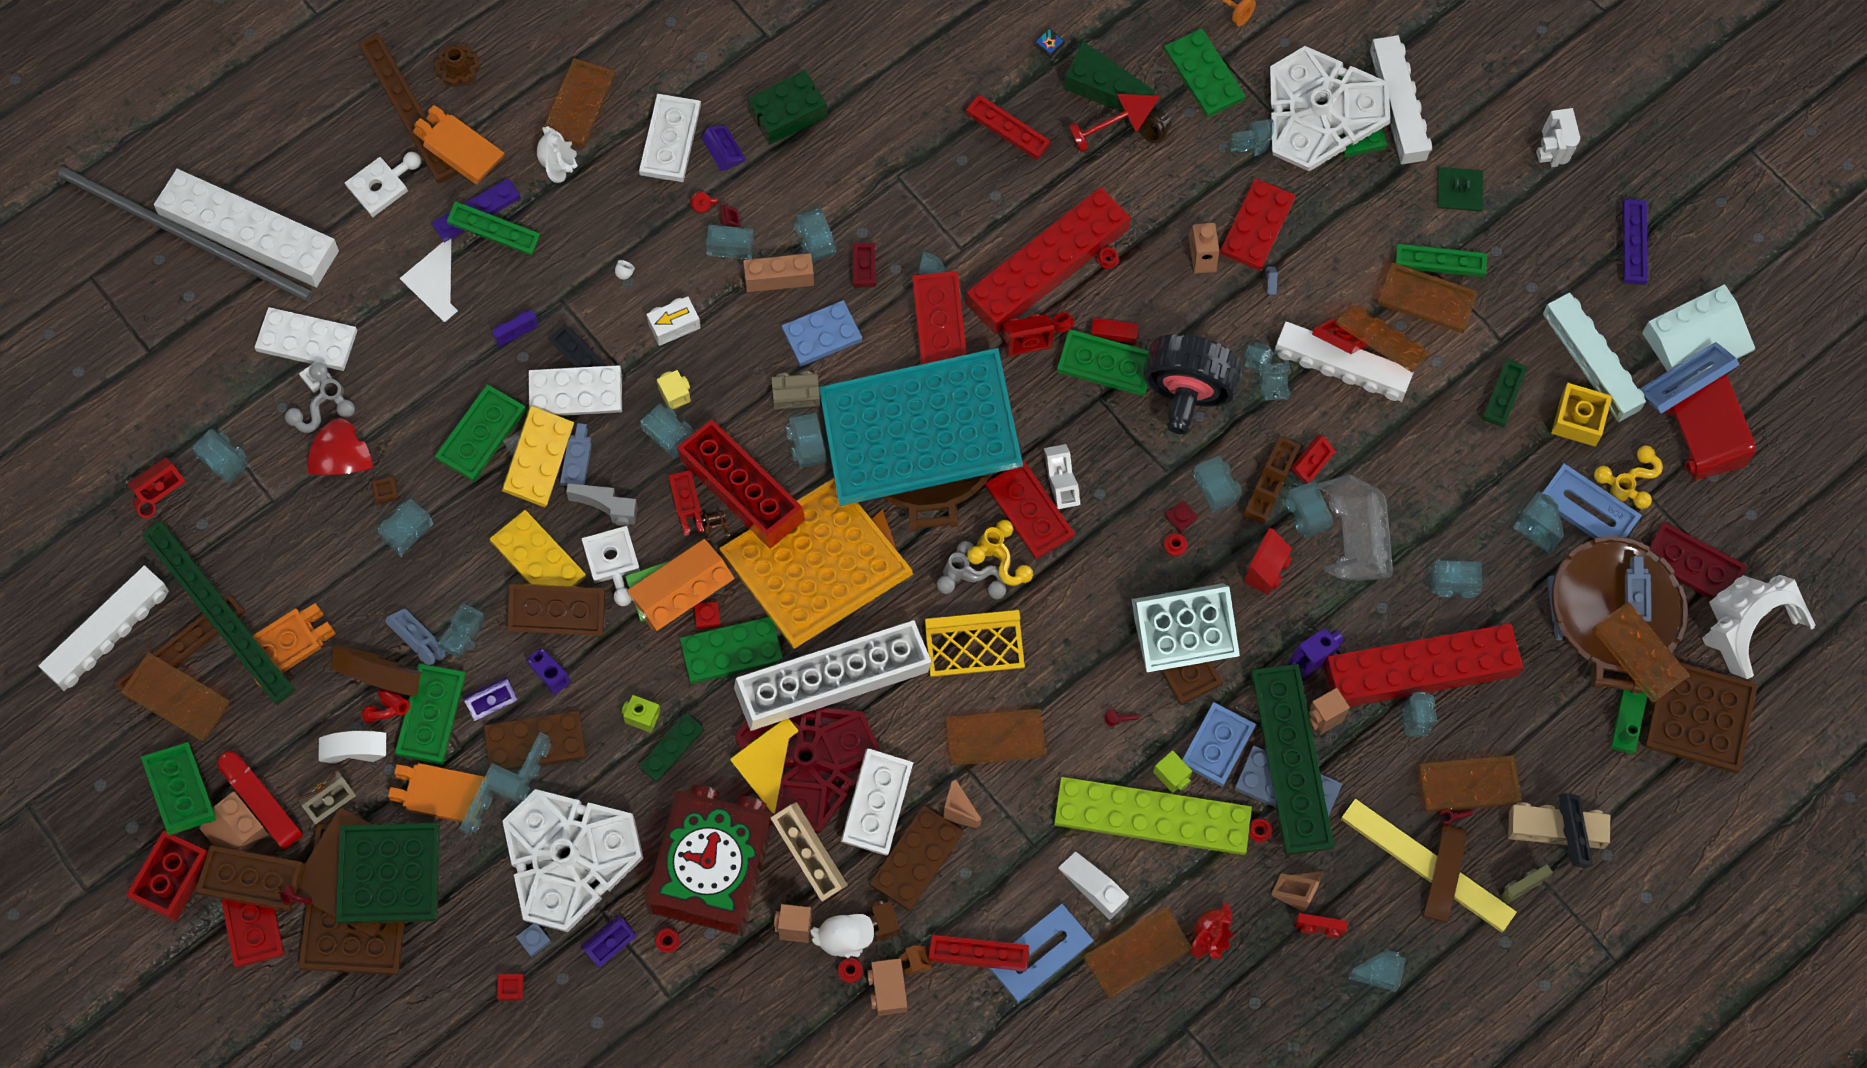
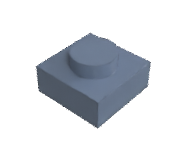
(533, 939)

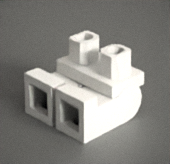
(1559, 138)

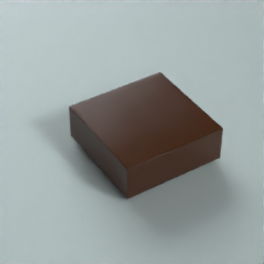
(385, 490)

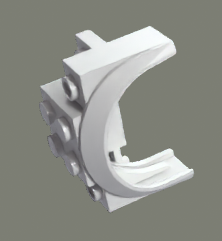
(1740, 610)

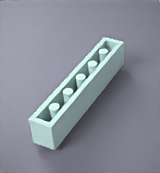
(1594, 356)

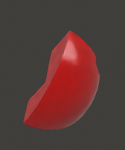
(338, 450)

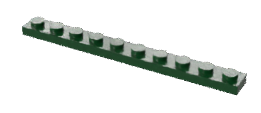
(219, 613)

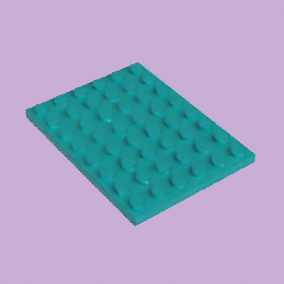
(920, 427)

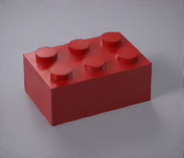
(168, 877)

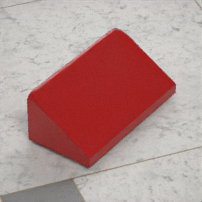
(1115, 331)

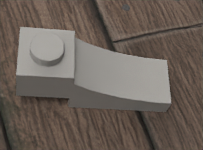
(621, 510)

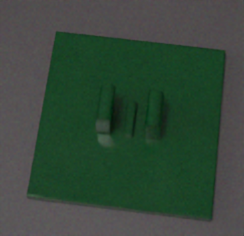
(1460, 189)

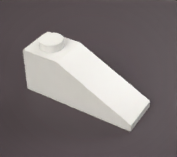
(1094, 885)

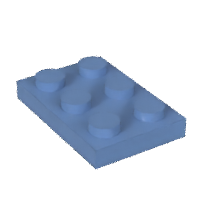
(821, 333)
(1218, 744)

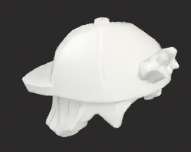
(556, 155)
(844, 935)

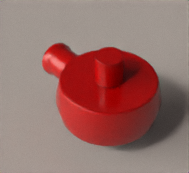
(701, 202)

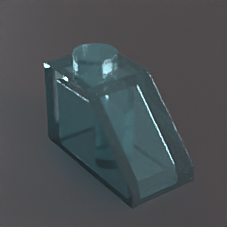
(1381, 971)

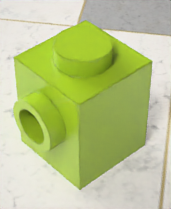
(641, 713)
(1173, 772)

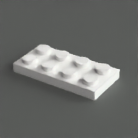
(670, 138)
(305, 338)
(576, 390)
(876, 802)

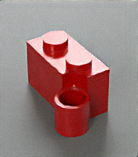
(154, 485)

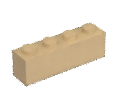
(1547, 825)
(809, 851)

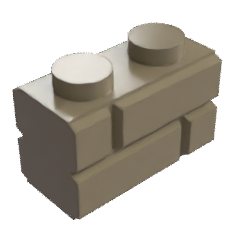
(795, 390)

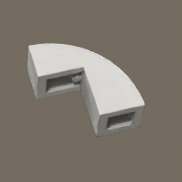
(1061, 478)
(352, 744)

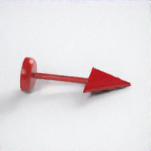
(1136, 108)

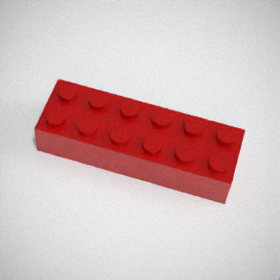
(741, 483)

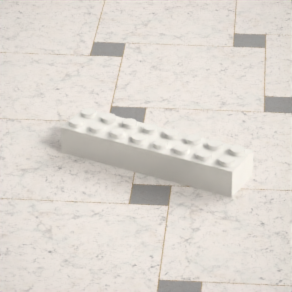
(247, 228)
(832, 675)

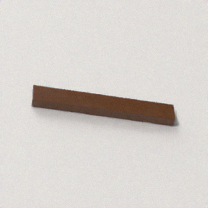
(185, 642)

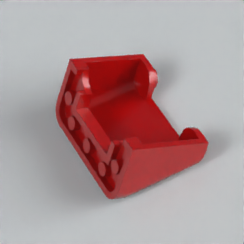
(1714, 430)

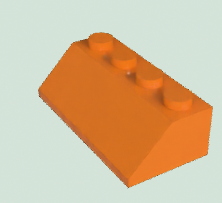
(680, 584)

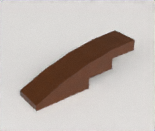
(1271, 480)
(375, 671)

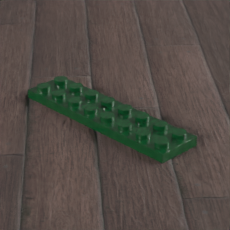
(1292, 760)

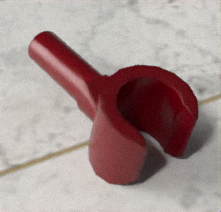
(1112, 718)
(1455, 816)
(289, 896)

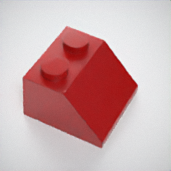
(1028, 334)
(1268, 563)

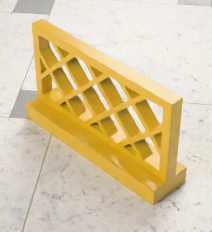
(969, 623)

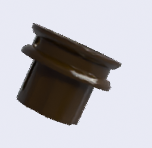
(1155, 127)

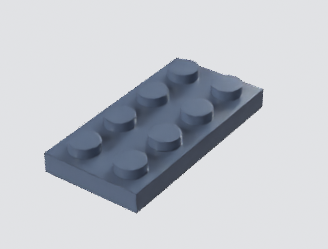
(1257, 783)

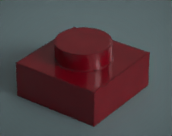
(1181, 517)

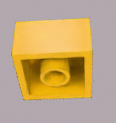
(1581, 414)

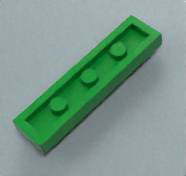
(493, 228)
(1441, 260)

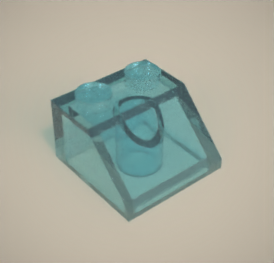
(1541, 522)

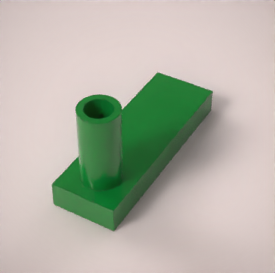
(1628, 722)

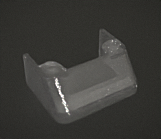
(1364, 529)

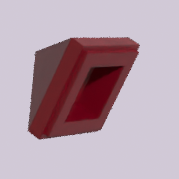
(729, 216)

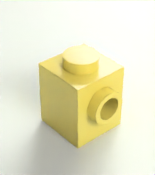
(674, 389)

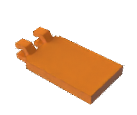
(458, 145)
(293, 637)
(436, 791)

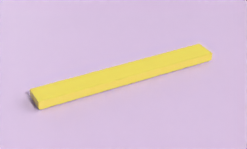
(1423, 863)

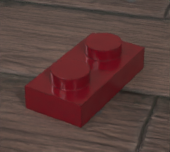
(864, 265)

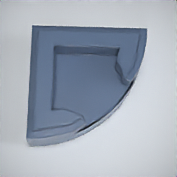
(1271, 274)

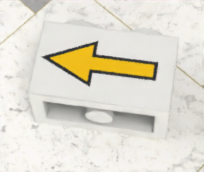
(673, 320)

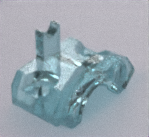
(1275, 381)

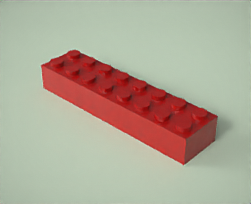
(1048, 260)
(1425, 665)

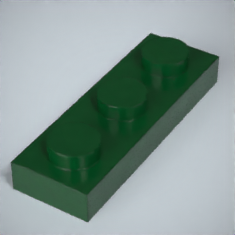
(1505, 393)
(671, 748)

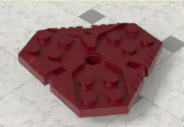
(836, 751)

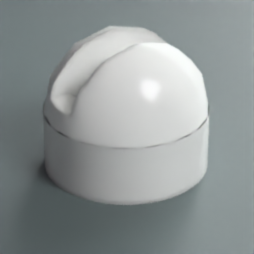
(624, 269)

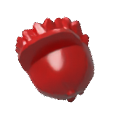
(1212, 933)

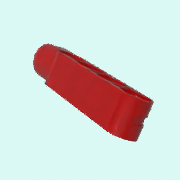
(258, 799)

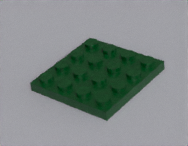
(388, 873)

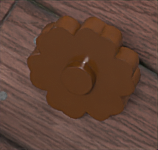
(457, 65)

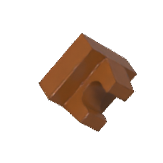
(918, 960)

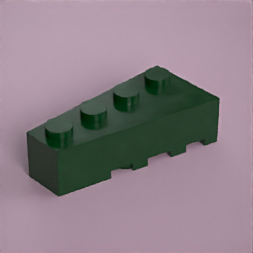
(1102, 79)

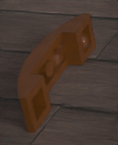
(1445, 874)

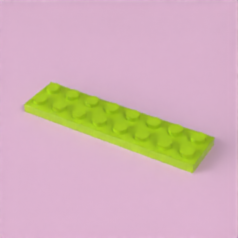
(1153, 816)

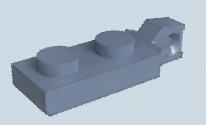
(576, 457)
(1638, 587)

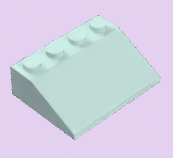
(1698, 325)
(1186, 627)

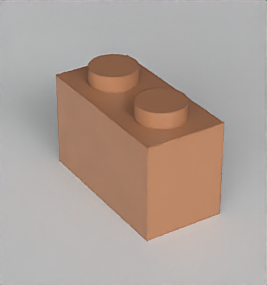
(1328, 711)
(793, 923)
(888, 987)

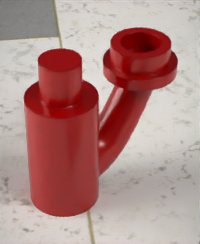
(395, 703)

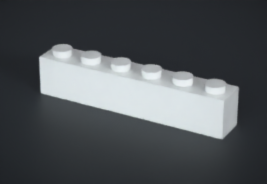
(1405, 116)
(1359, 368)
(104, 628)

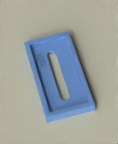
(1712, 355)
(1570, 480)
(1076, 942)

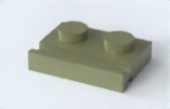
(1531, 880)

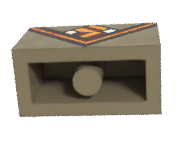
(326, 797)

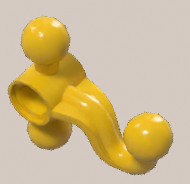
(1641, 499)
(985, 548)

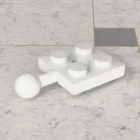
(380, 172)
(605, 569)

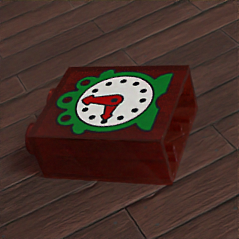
(710, 860)

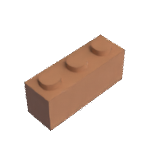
(779, 272)

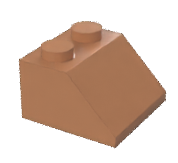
(234, 826)

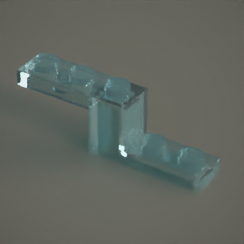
(505, 784)

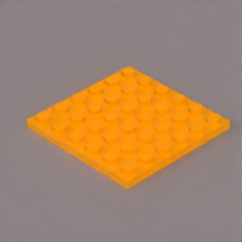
(818, 569)

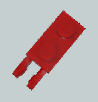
(686, 499)

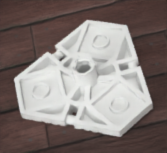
(1310, 130)
(600, 848)

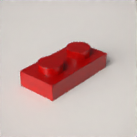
(1313, 459)
(1331, 927)

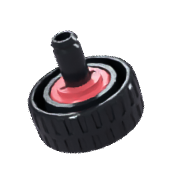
(1191, 374)

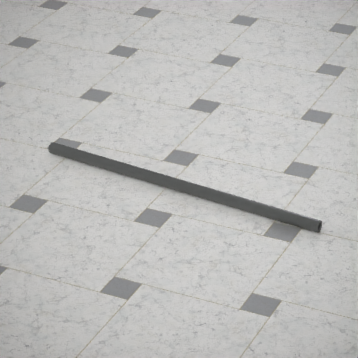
(185, 234)

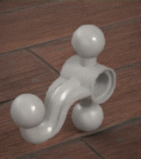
(344, 407)
(946, 583)

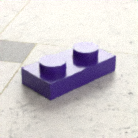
(515, 328)

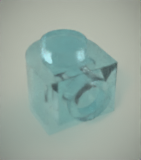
(1257, 356)

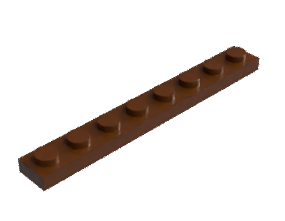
(402, 101)

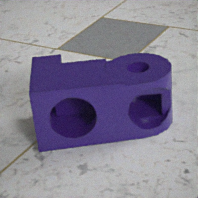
(548, 671)

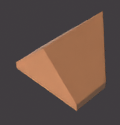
(959, 808)
(1297, 888)

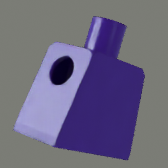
(1314, 651)

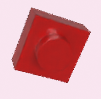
(707, 615)
(510, 987)

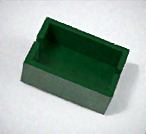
(787, 107)

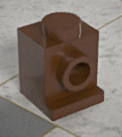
(884, 920)

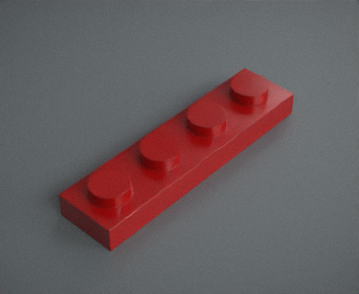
(1008, 127)
(979, 953)

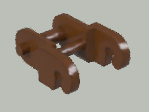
(714, 517)

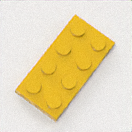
(537, 456)
(536, 553)

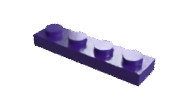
(489, 202)
(1635, 242)

